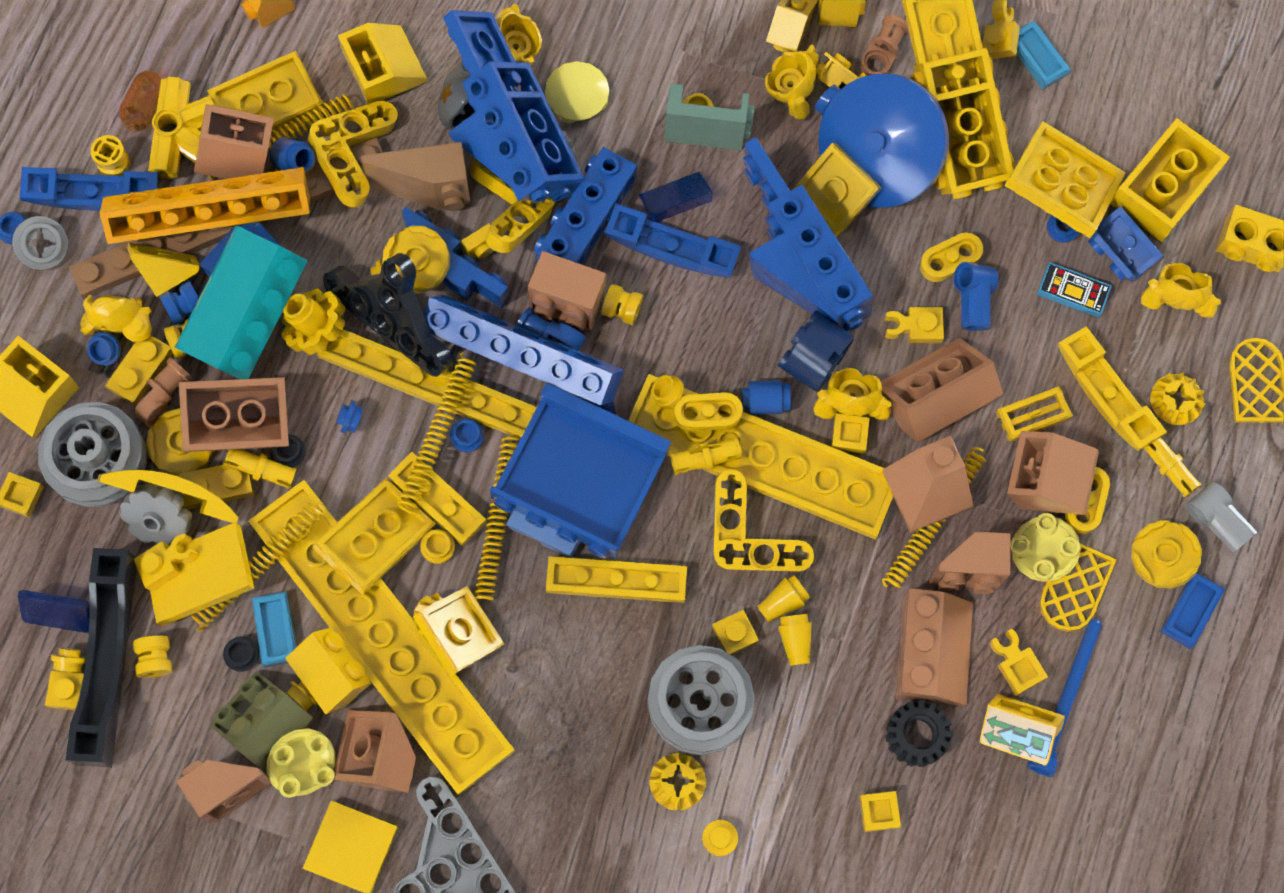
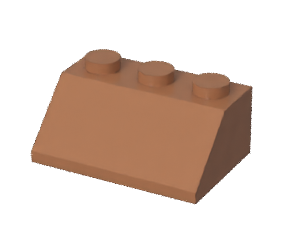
(941, 389)
(233, 414)
(934, 648)

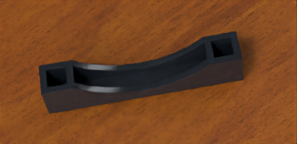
(97, 710)

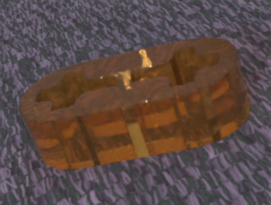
(136, 98)

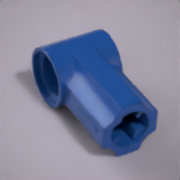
(976, 285)

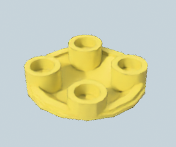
(577, 91)
(1045, 548)
(301, 762)

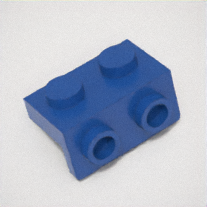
(1125, 245)

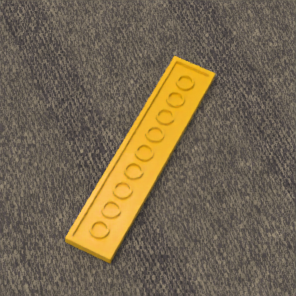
(390, 649)

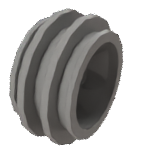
(76, 431)
(699, 662)

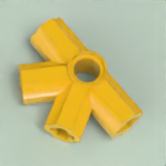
(184, 140)

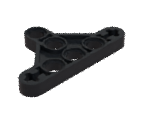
(404, 315)

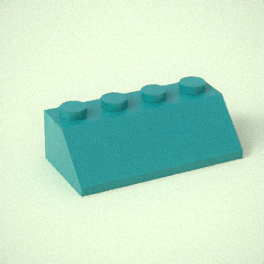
(241, 303)

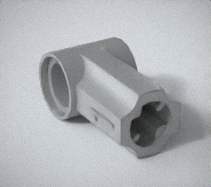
(1214, 509)

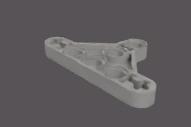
(446, 849)

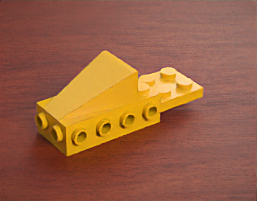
(961, 80)

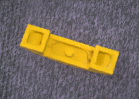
(1107, 391)
(210, 505)

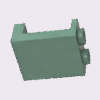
(707, 124)

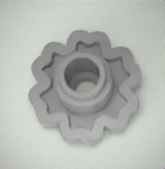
(155, 514)

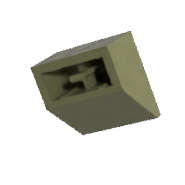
(258, 718)

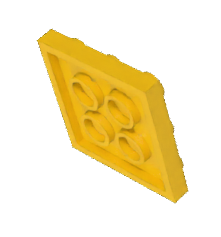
(1065, 179)

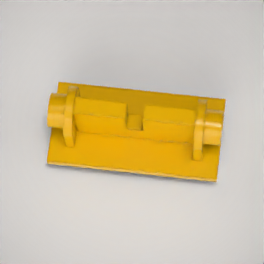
(836, 71)

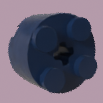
(816, 351)

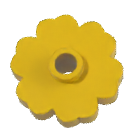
(312, 320)

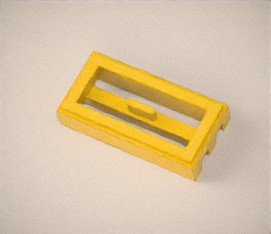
(1008, 424)

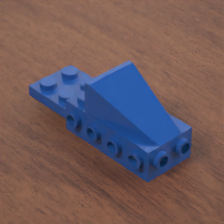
(510, 129)
(803, 254)

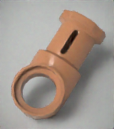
(877, 46)
(162, 386)

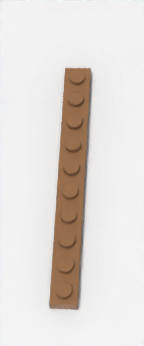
(116, 266)

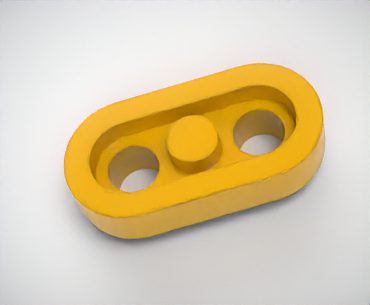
(949, 257)
(707, 411)
(1095, 505)

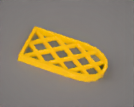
(1257, 373)
(1078, 610)

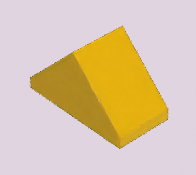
(162, 267)

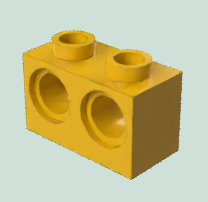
(1257, 230)

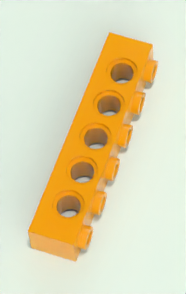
(205, 205)

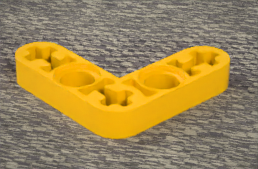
(339, 144)
(506, 220)
(737, 536)

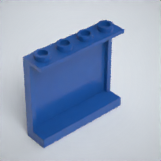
(581, 472)

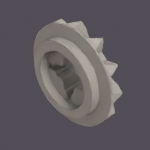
(51, 231)

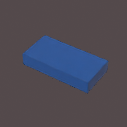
(1192, 610)

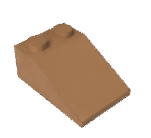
(421, 175)

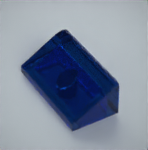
(676, 197)
(54, 611)

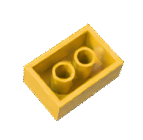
(1169, 179)

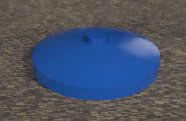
(891, 132)

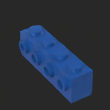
(589, 208)

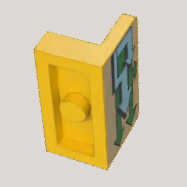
(1020, 729)

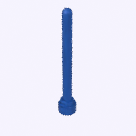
(1070, 691)

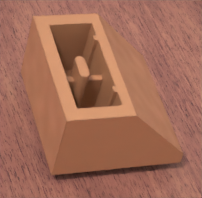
(232, 143)
(566, 292)
(1052, 473)
(977, 563)

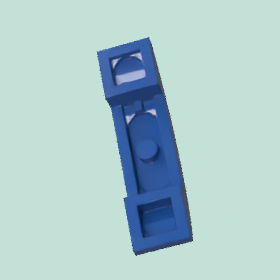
(79, 191)
(671, 245)

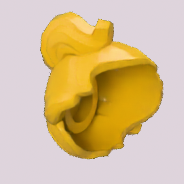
(520, 33)
(795, 70)
(1181, 291)
(116, 315)
(852, 395)

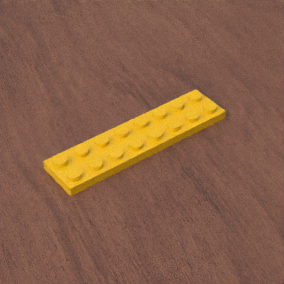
(783, 465)

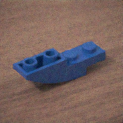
(464, 272)

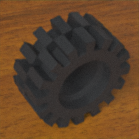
(933, 718)

